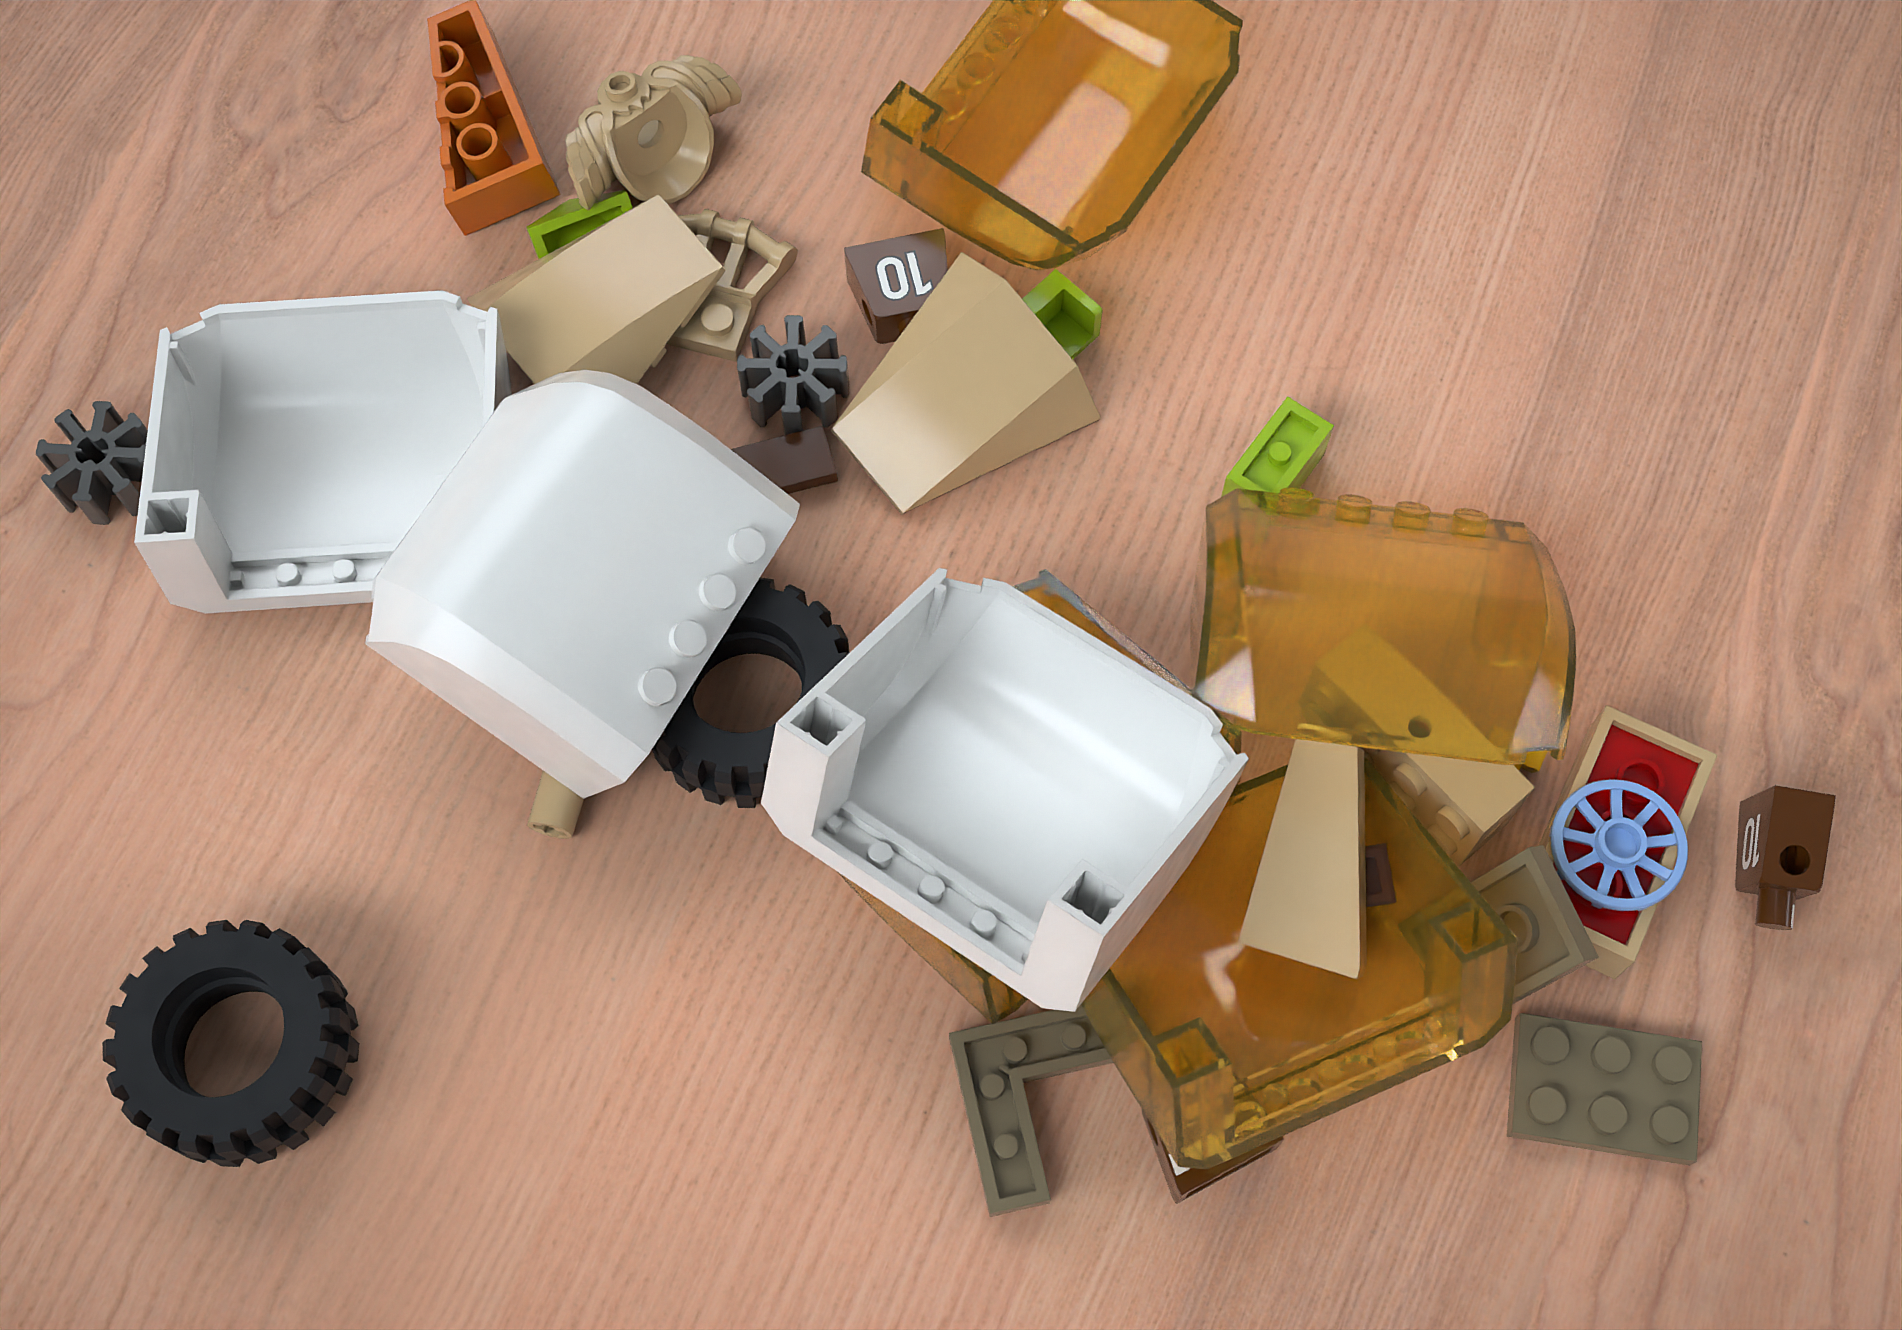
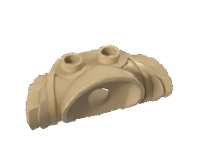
(650, 130)

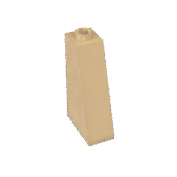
(1314, 864)

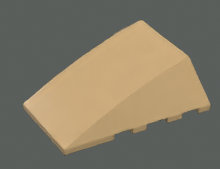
(605, 296)
(963, 391)

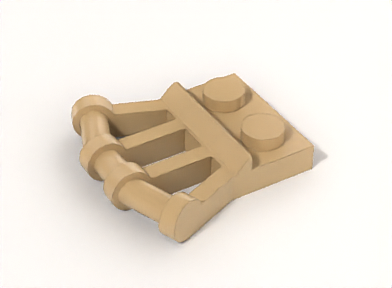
(727, 311)

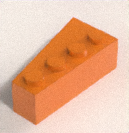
(486, 135)

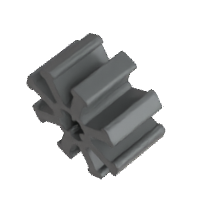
(767, 375)
(96, 462)

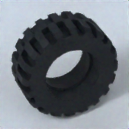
(734, 762)
(172, 998)

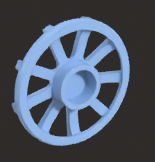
(1618, 846)

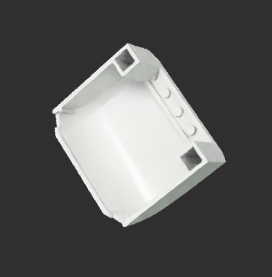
(307, 442)
(578, 573)
(1002, 783)

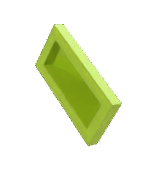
(573, 221)

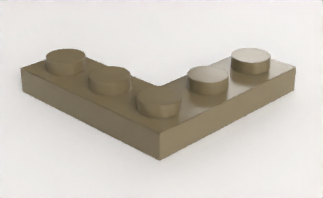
(991, 1072)

